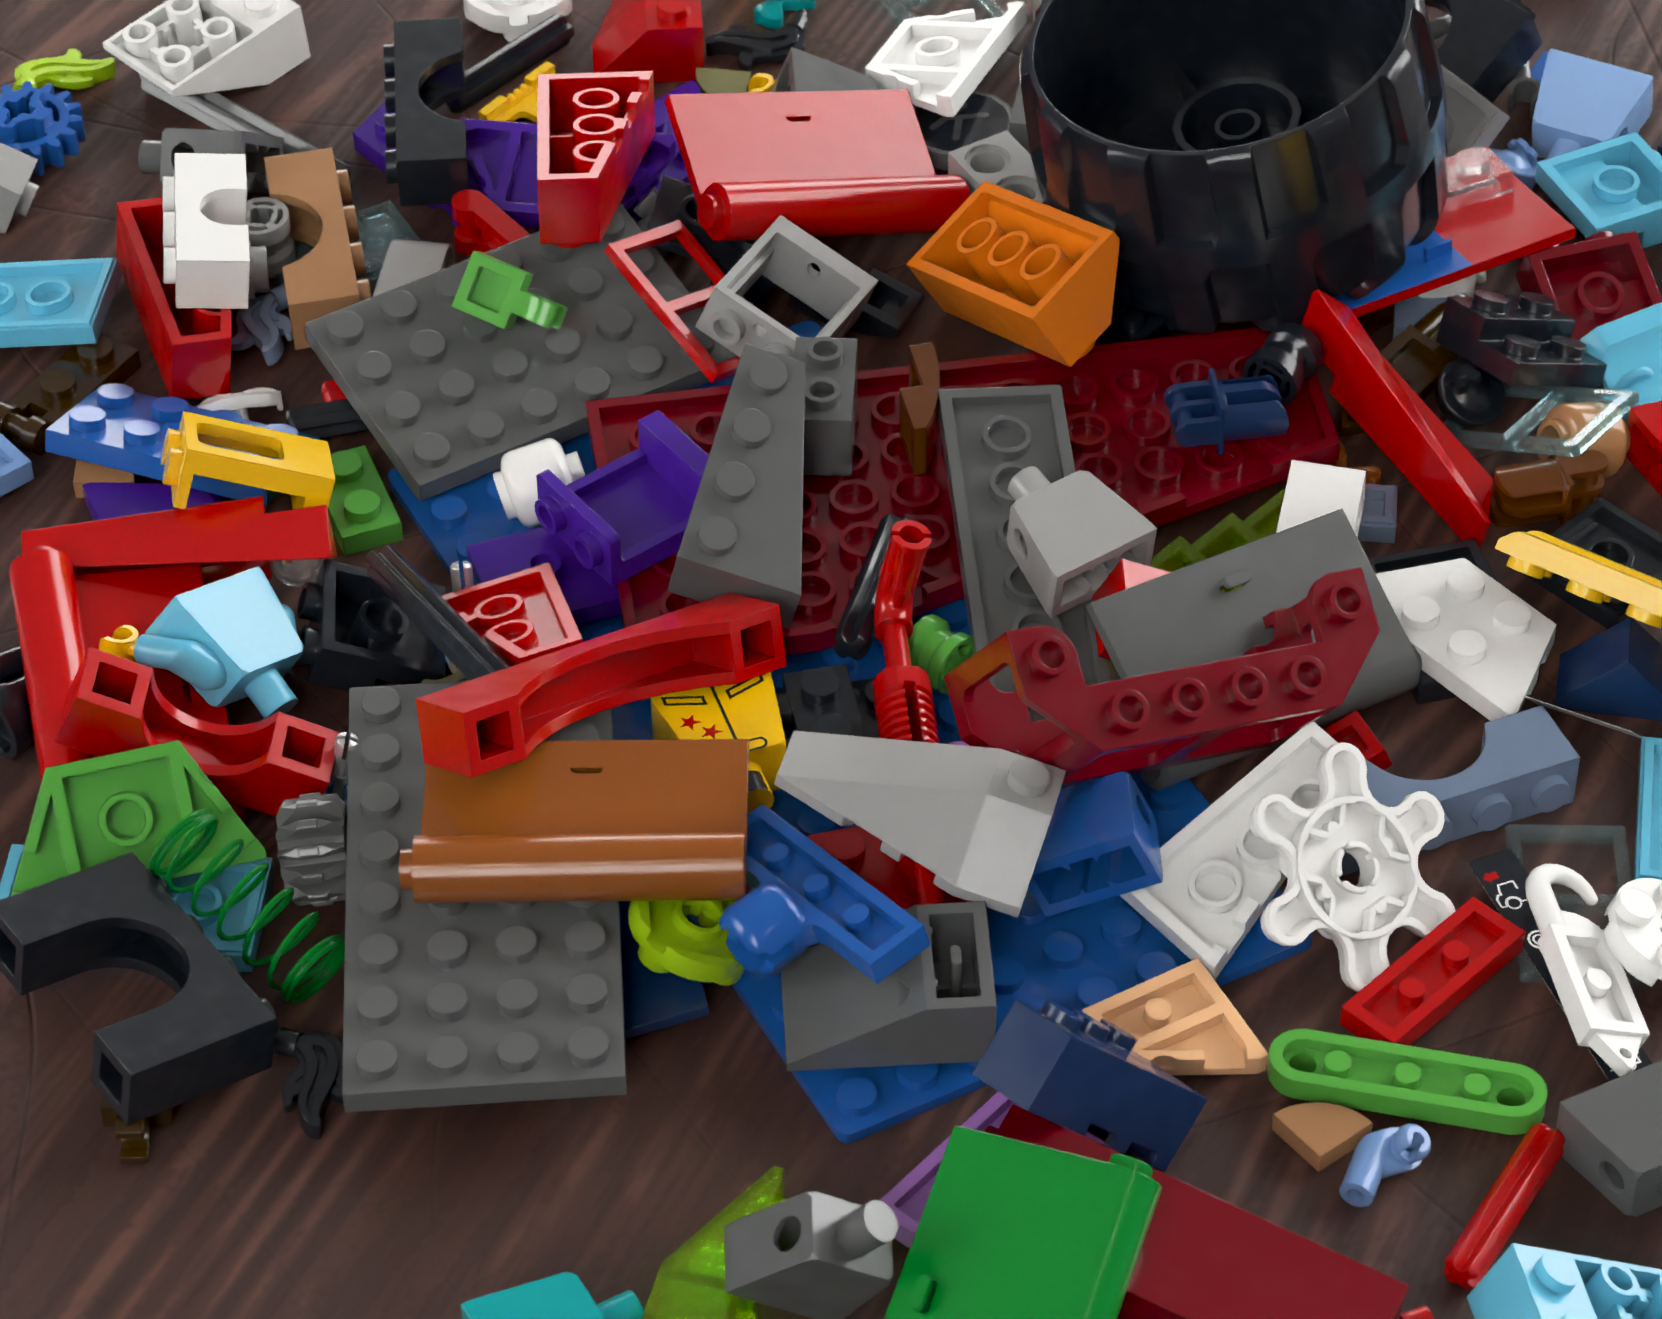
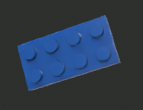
(129, 433)

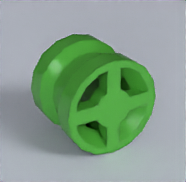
(938, 649)

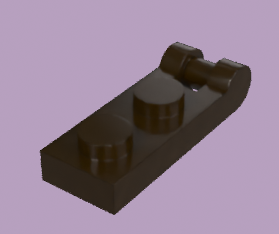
(63, 387)

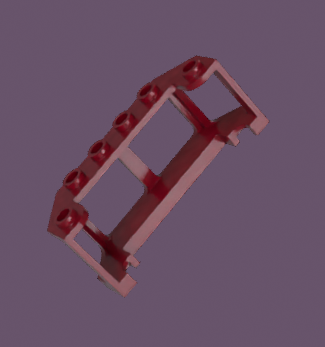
(1170, 713)

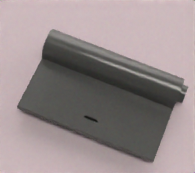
(1191, 622)

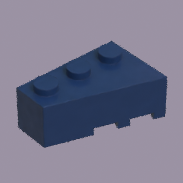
(1089, 1078)

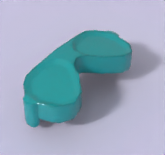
(771, 11)

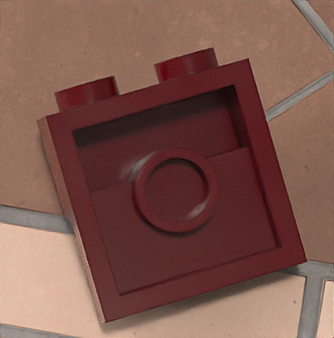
(1592, 279)

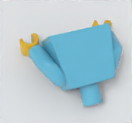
(222, 640)

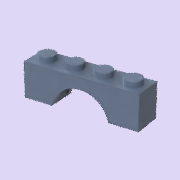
(1520, 772)

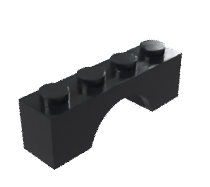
(421, 75)

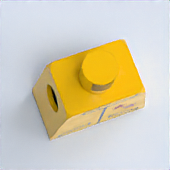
(730, 712)

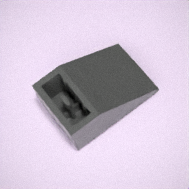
(923, 1013)

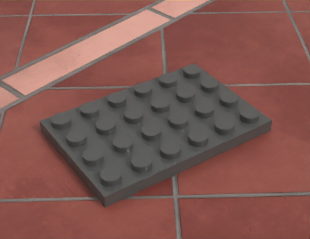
(461, 392)

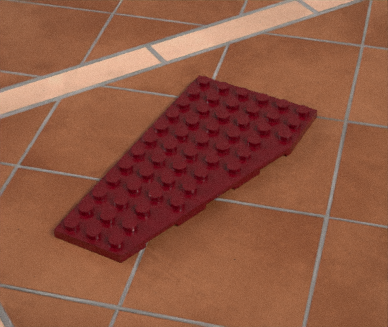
(1115, 432)

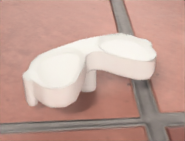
(241, 401)

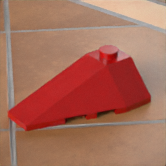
(651, 37)

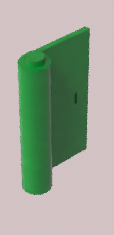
(1025, 1233)

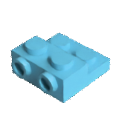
(1608, 187)

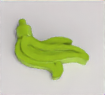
(65, 71)

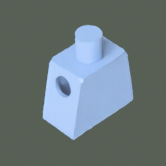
(1587, 103)

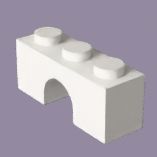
(208, 231)

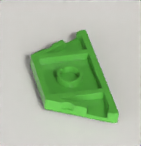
(123, 806)

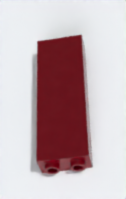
(1222, 1260)

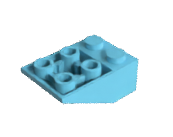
(1564, 1285)

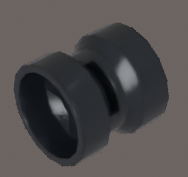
(1290, 355)

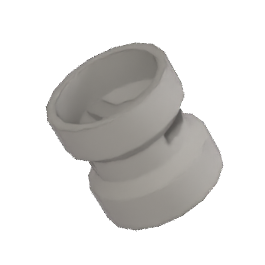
(270, 227)

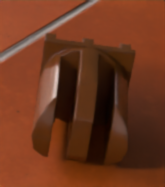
(1547, 488)

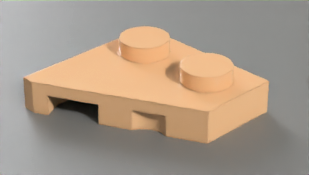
(1185, 1024)

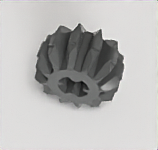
(313, 848)

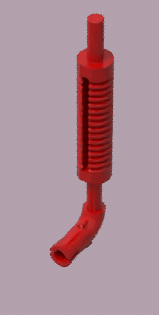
(901, 690)

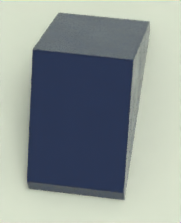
(1613, 674)

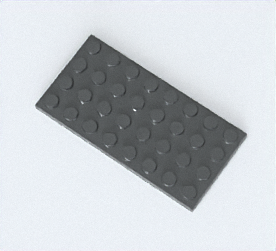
(463, 993)

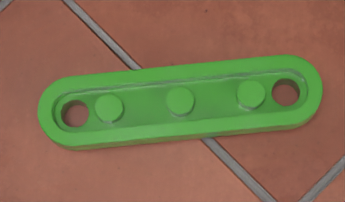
(1407, 1081)

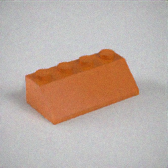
(1023, 272)

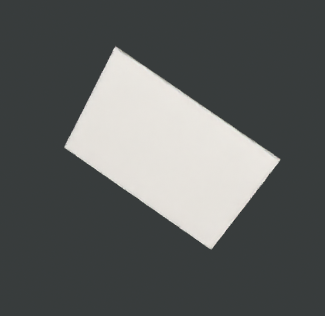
(1583, 717)

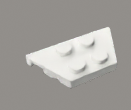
(944, 56)
(1471, 633)

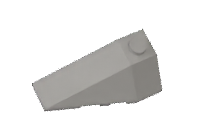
(949, 807)

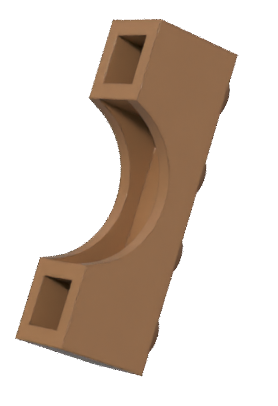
(315, 200)

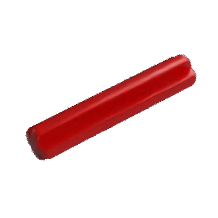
(1504, 1206)

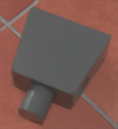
(158, 155)
(1617, 1138)
(811, 1255)

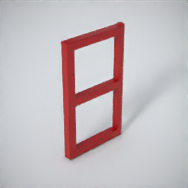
(668, 311)

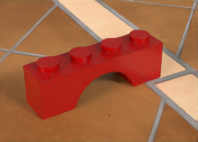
(255, 765)

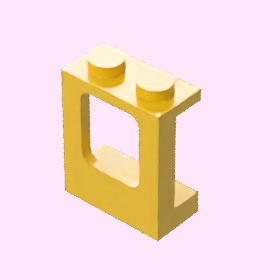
(302, 471)

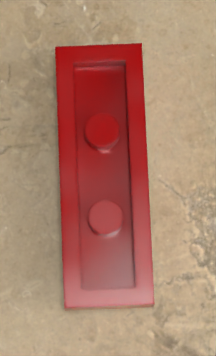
(1434, 976)

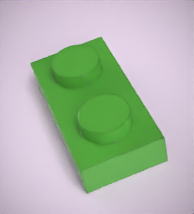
(360, 505)

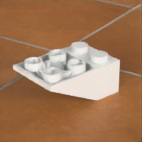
(213, 44)

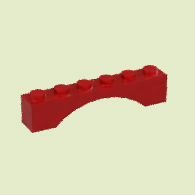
(518, 707)

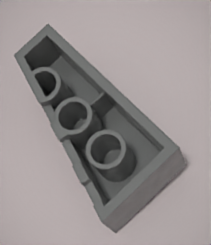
(750, 497)

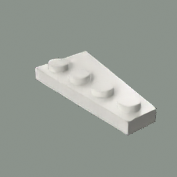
(1216, 867)

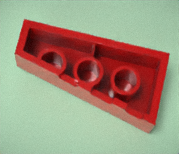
(589, 149)
(187, 343)

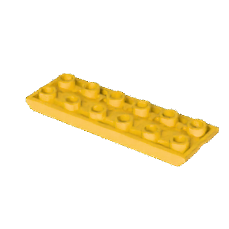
(1588, 573)

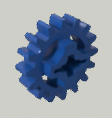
(41, 124)

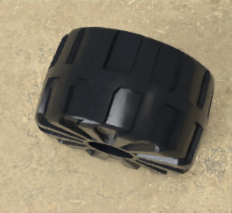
(1240, 146)

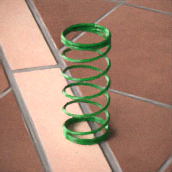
(297, 975)

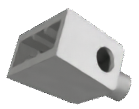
(1072, 535)

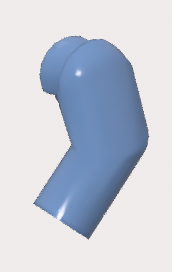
(1382, 1156)

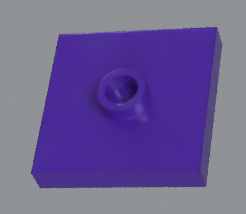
(583, 588)

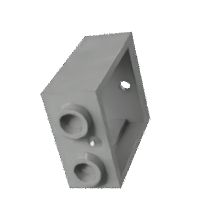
(785, 258)

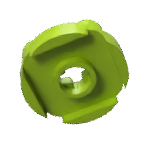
(680, 947)

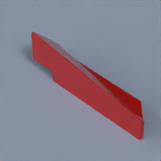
(1400, 420)
(198, 534)

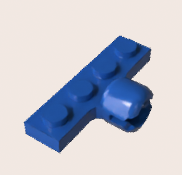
(811, 899)

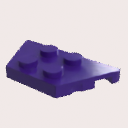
(507, 166)

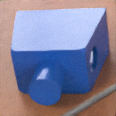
(1096, 845)

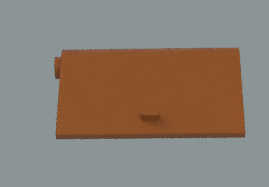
(587, 825)

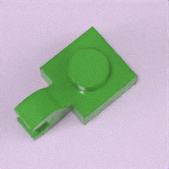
(500, 294)

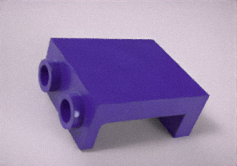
(630, 508)

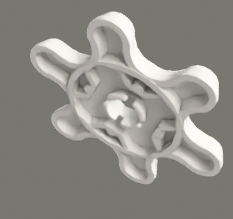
(1383, 844)

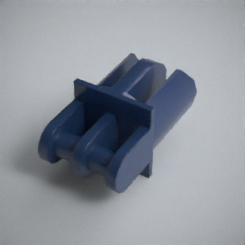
(1225, 410)

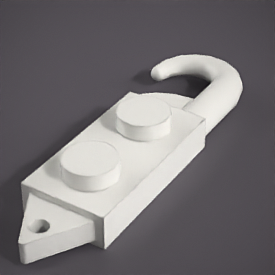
(1585, 971)

